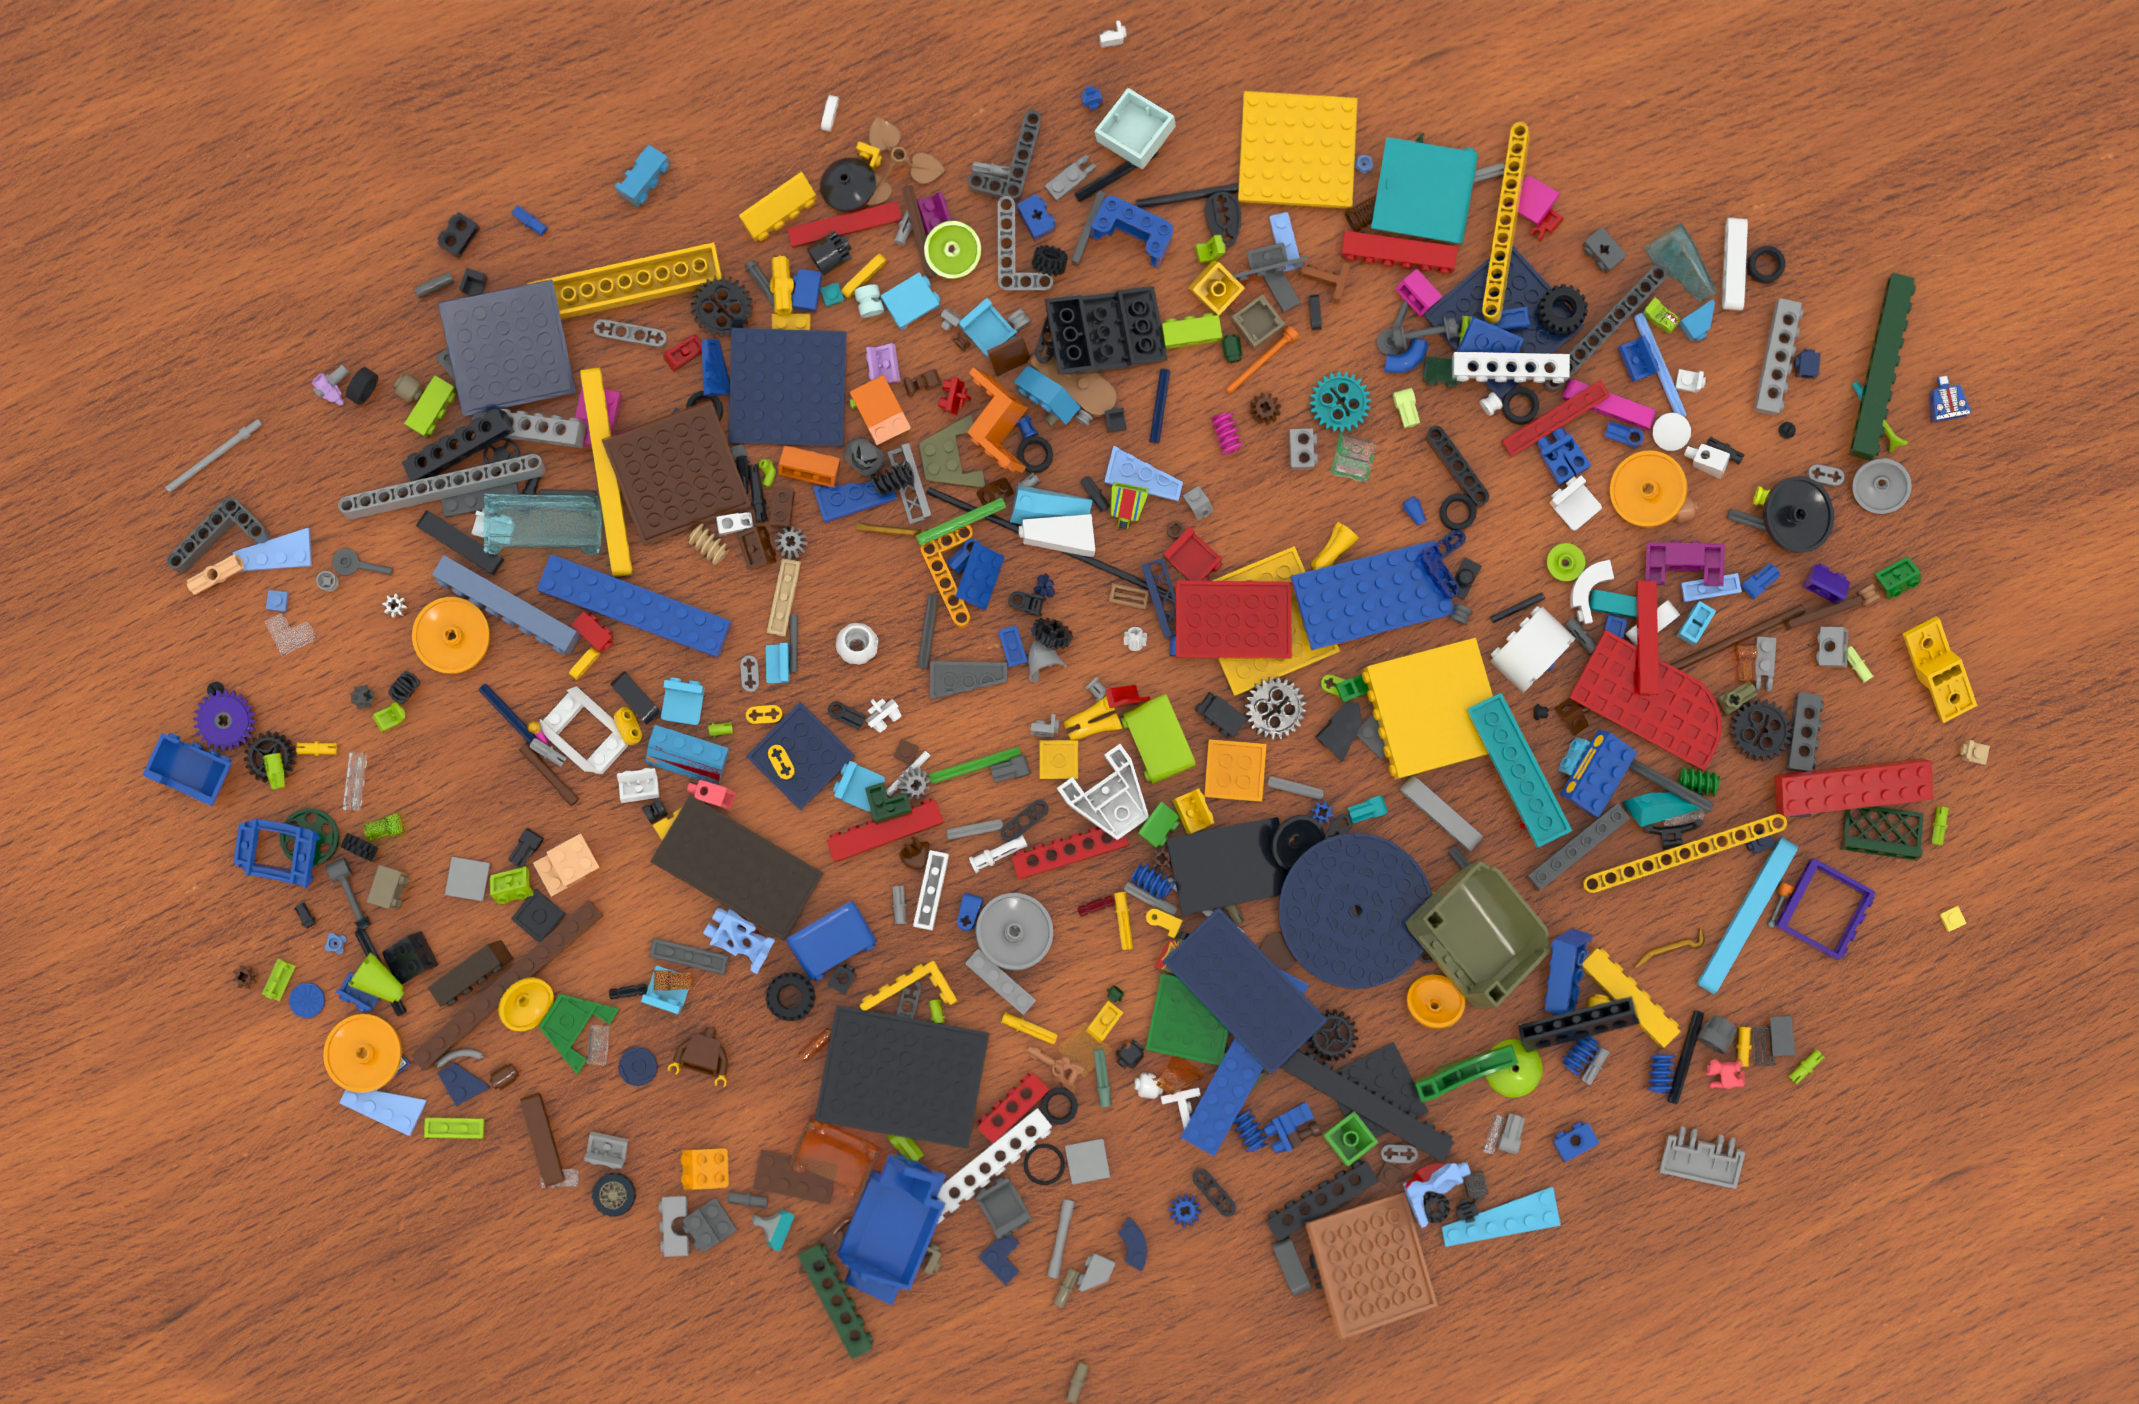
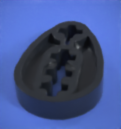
(1233, 213)

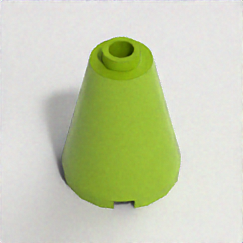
(376, 980)

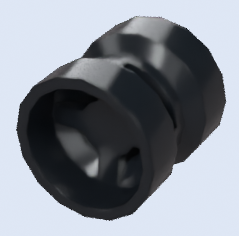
(658, 807)

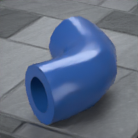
(1407, 360)

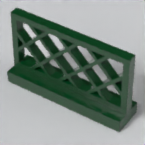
(1884, 847)

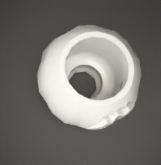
(852, 633)

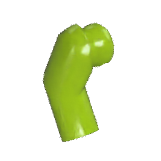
(769, 471)

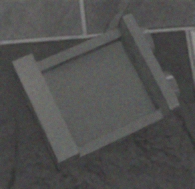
(1003, 1208)

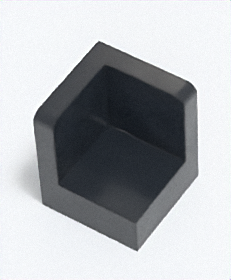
(473, 282)
(1115, 420)

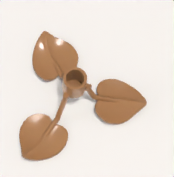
(924, 166)

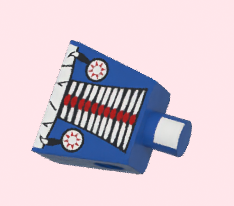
(1947, 401)

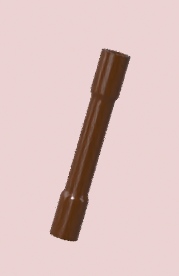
(533, 757)

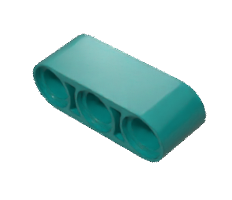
(1613, 604)

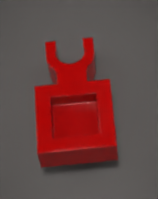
(1548, 223)

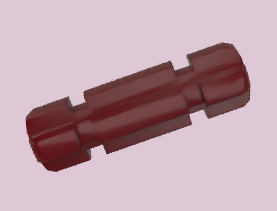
(1096, 906)

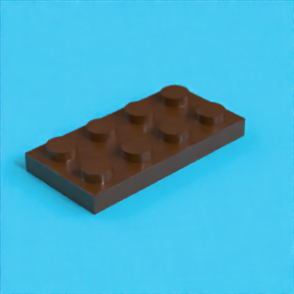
(777, 1176)

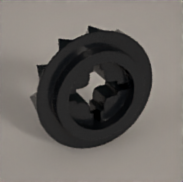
(1444, 1207)

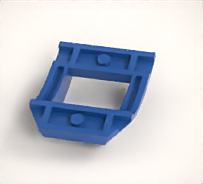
(302, 858)

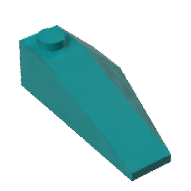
(1657, 807)

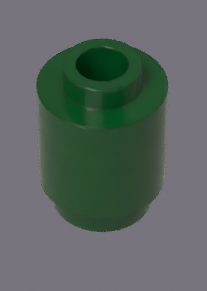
(1232, 348)

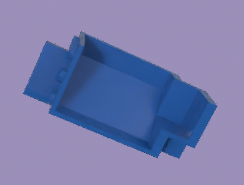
(892, 1227)

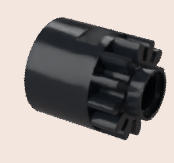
(830, 252)

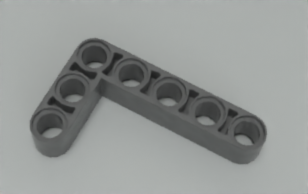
(1017, 165)
(216, 531)

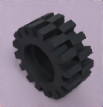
(1049, 260)
(359, 847)

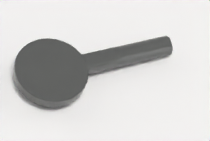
(1383, 342)
(347, 562)

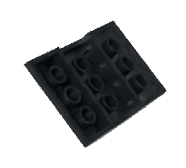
(1126, 333)
(1226, 866)

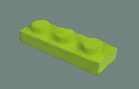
(454, 1128)

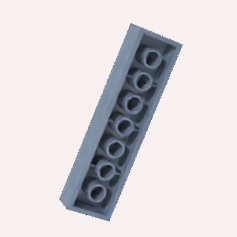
(502, 603)

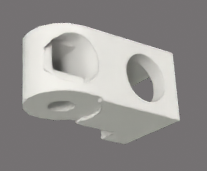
(734, 523)

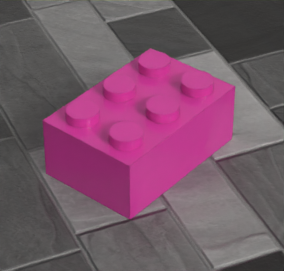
(613, 402)

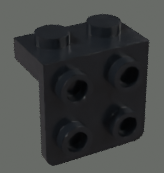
(410, 957)

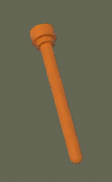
(1288, 336)

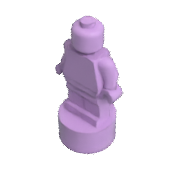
(331, 393)

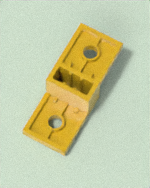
(1939, 669)

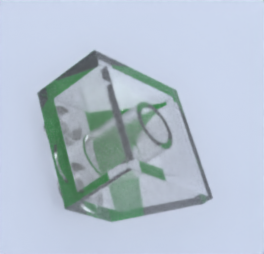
(1353, 458)

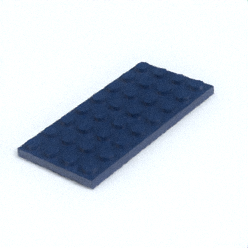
(1245, 991)

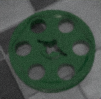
(321, 819)

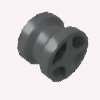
(1461, 614)

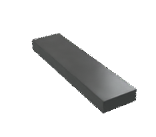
(1083, 241)
(689, 956)

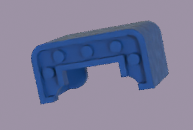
(1135, 222)

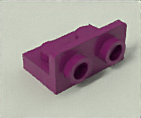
(933, 211)

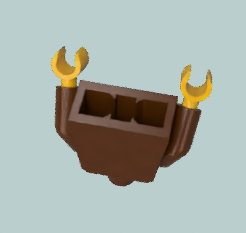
(702, 1055)

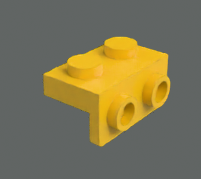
(1193, 811)

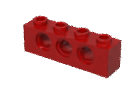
(994, 1132)

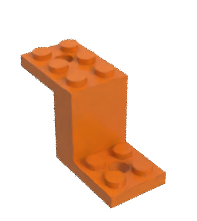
(997, 421)

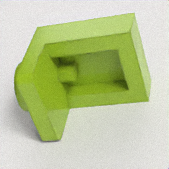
(1211, 250)
(389, 717)

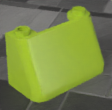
(1159, 739)

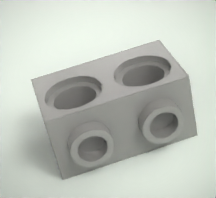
(1297, 449)

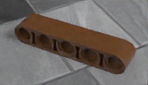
(542, 1140)

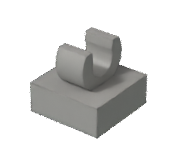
(951, 319)

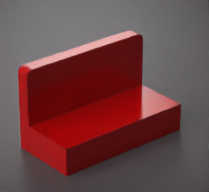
(1124, 696)

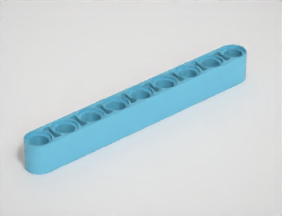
(1747, 915)

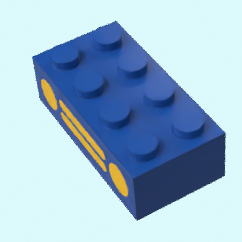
(1598, 773)

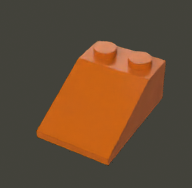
(880, 410)

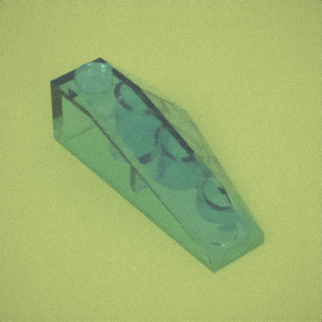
(1682, 260)

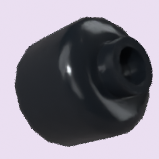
(1129, 1054)

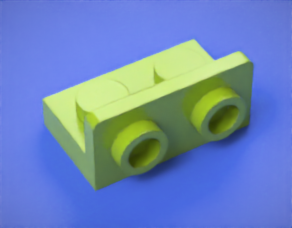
(510, 885)

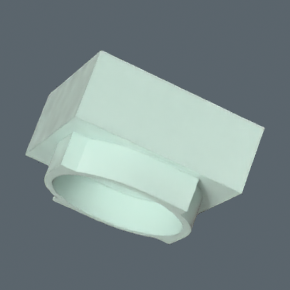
(1135, 128)

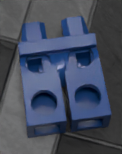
(1563, 457)

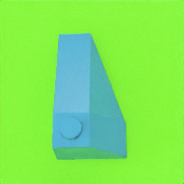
(1039, 503)

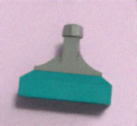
(775, 1227)

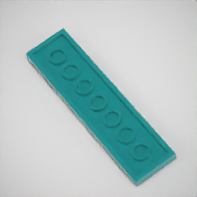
(1519, 770)

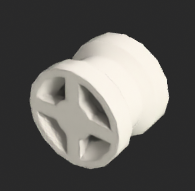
(1491, 404)

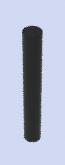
(1516, 608)

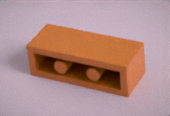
(809, 466)

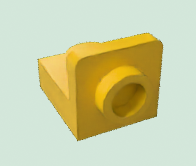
(866, 152)

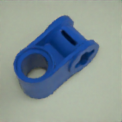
(969, 908)

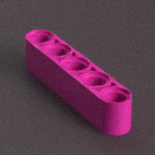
(1616, 407)

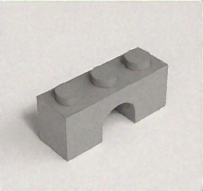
(673, 1243)

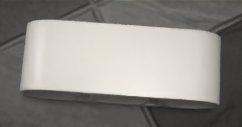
(1665, 614)

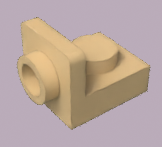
(1974, 752)

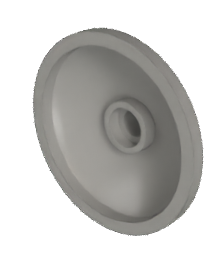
(1882, 497)

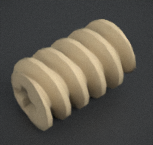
(708, 545)

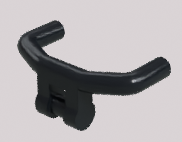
(1672, 830)

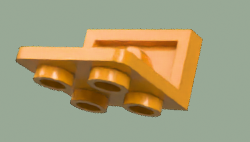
(705, 1169)

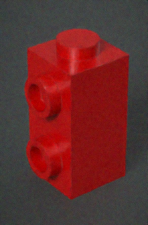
(592, 632)

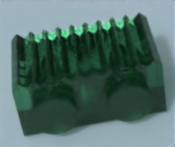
(1438, 371)

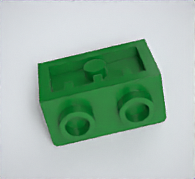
(1898, 577)

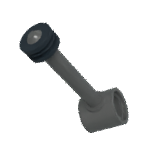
(340, 871)

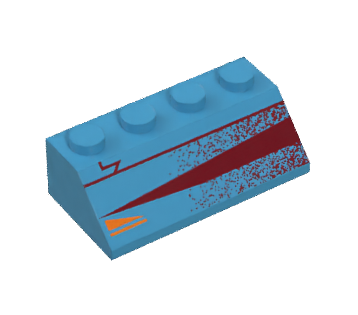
(686, 755)

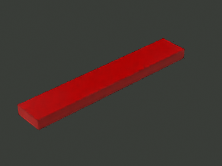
(845, 224)
(1555, 418)
(1647, 638)

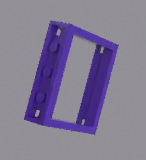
(1857, 917)

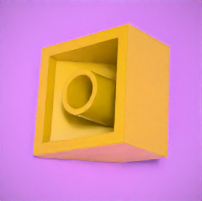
(1216, 287)

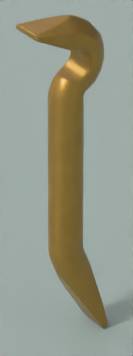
(889, 530)
(1671, 947)

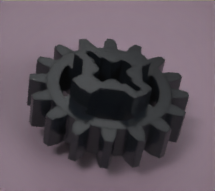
(1051, 633)

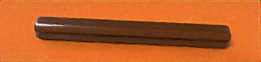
(917, 225)

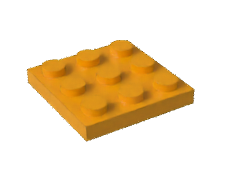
(1235, 770)

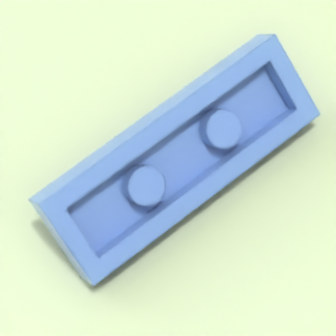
(1282, 233)
(1697, 591)

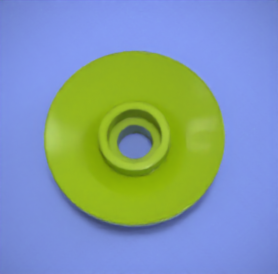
(1575, 560)

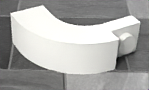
(1579, 594)

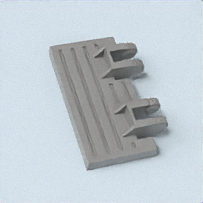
(1704, 1162)

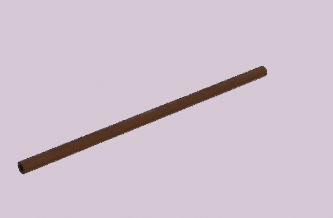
(1733, 640)

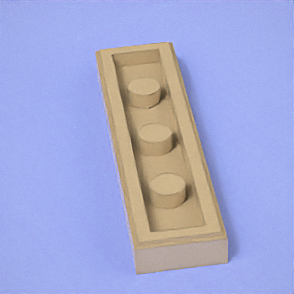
(783, 597)

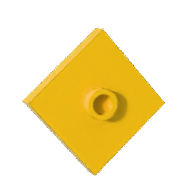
(1058, 759)

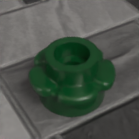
(1115, 994)

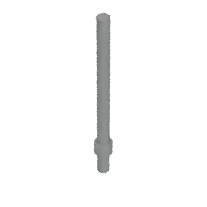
(244, 433)

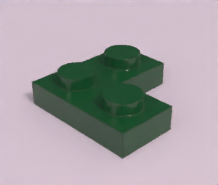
(884, 808)

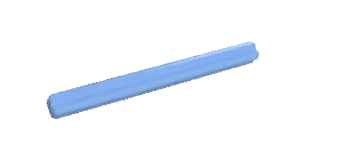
(1663, 372)

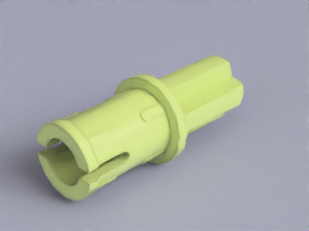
(1858, 665)

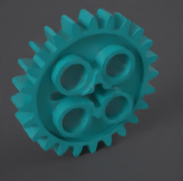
(1355, 393)

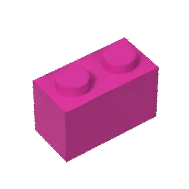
(1418, 292)

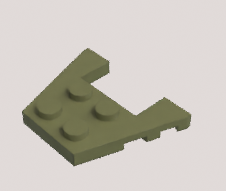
(942, 457)

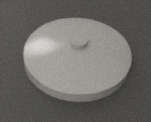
(1014, 931)

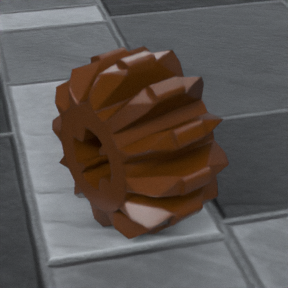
(1257, 410)

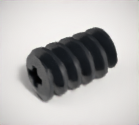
(893, 480)

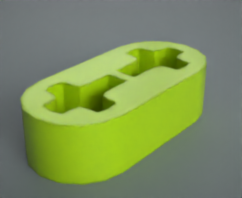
(1335, 680)

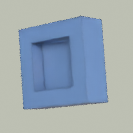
(277, 601)

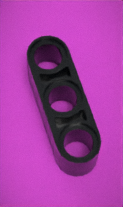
(635, 697)

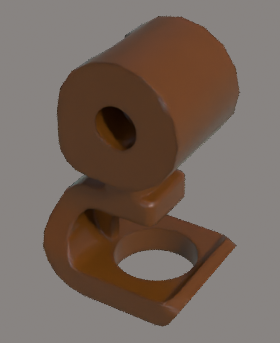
(928, 380)

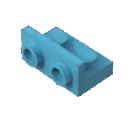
(1573, 756)

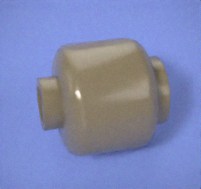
(407, 387)

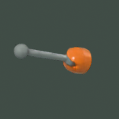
(1785, 891)

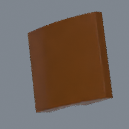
(1008, 355)

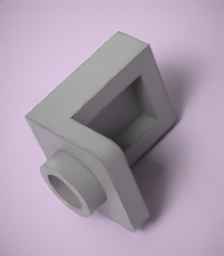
(1198, 503)

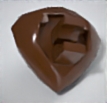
(915, 855)

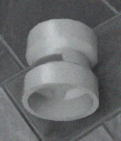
(324, 581)

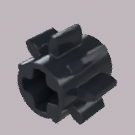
(1467, 1210)

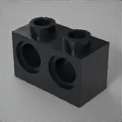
(463, 237)

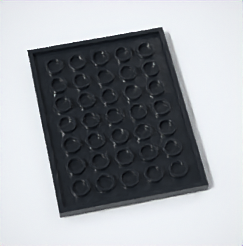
(902, 1077)

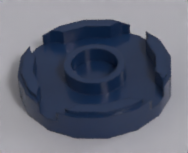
(638, 1066)

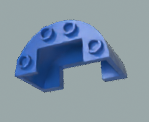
(188, 768)

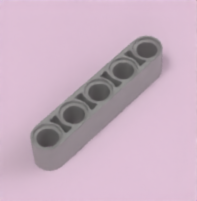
(1441, 813)

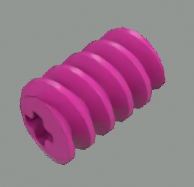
(1226, 433)

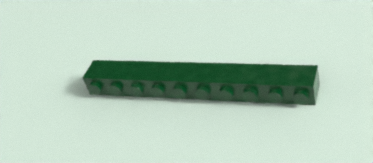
(1881, 367)

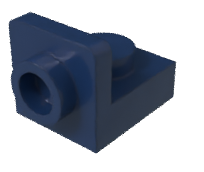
(1760, 844)

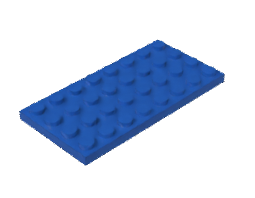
(1368, 597)

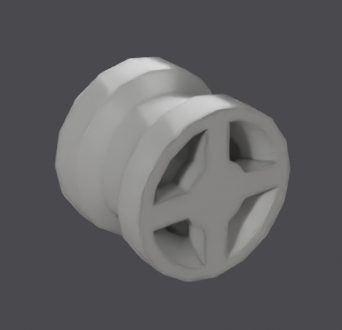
(1019, 320)

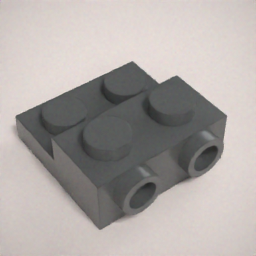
(708, 1225)

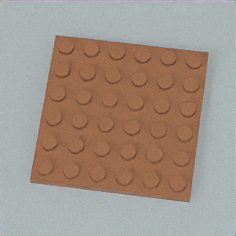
(1371, 1265)

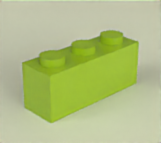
(1191, 331)
(431, 407)

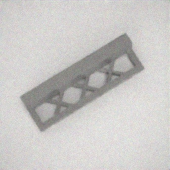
(917, 486)

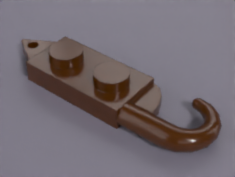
(831, 1240)

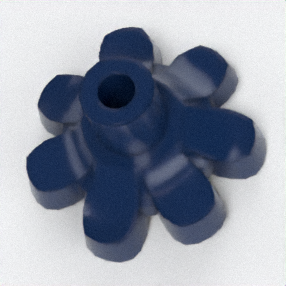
(1044, 586)

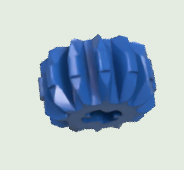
(1183, 1203)

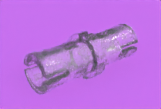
(1493, 1134)

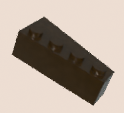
(470, 973)

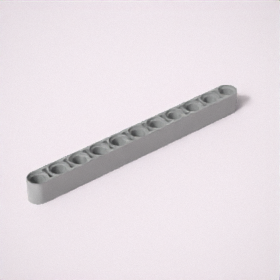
(432, 485)

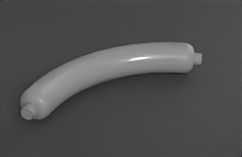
(459, 1053)

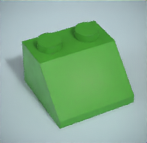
(1158, 825)
(1349, 1138)

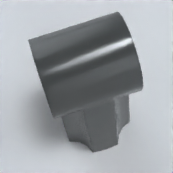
(1015, 768)

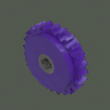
(211, 719)

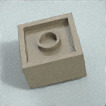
(1257, 322)
(388, 887)

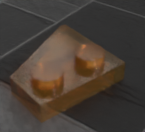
(1252, 290)

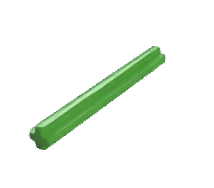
(961, 521)
(974, 765)

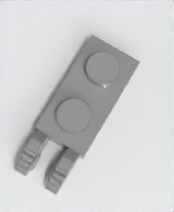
(1069, 179)
(1765, 661)

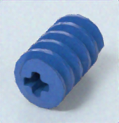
(1152, 881)
(1580, 1054)
(1661, 1073)
(1249, 1132)

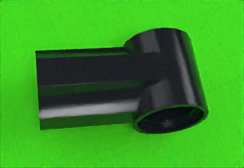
(848, 716)
(528, 843)

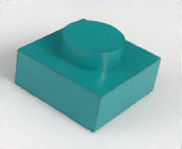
(832, 294)

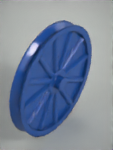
(306, 1000)

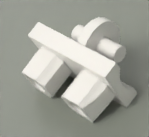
(890, 709)

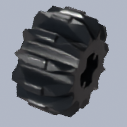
(404, 687)

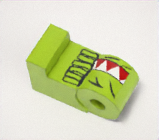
(1661, 316)

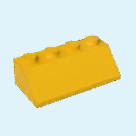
(778, 207)

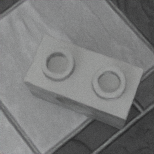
(1838, 656)

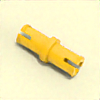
(316, 748)
(1744, 1045)

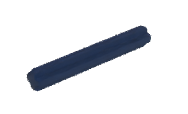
(1159, 406)
(506, 712)

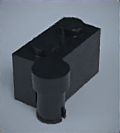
(1221, 714)

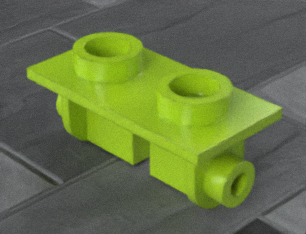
(278, 980)

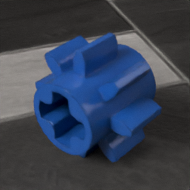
(1091, 97)
(1323, 807)

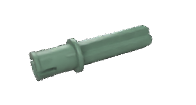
(1102, 1078)

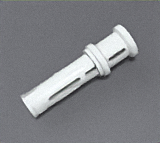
(989, 857)

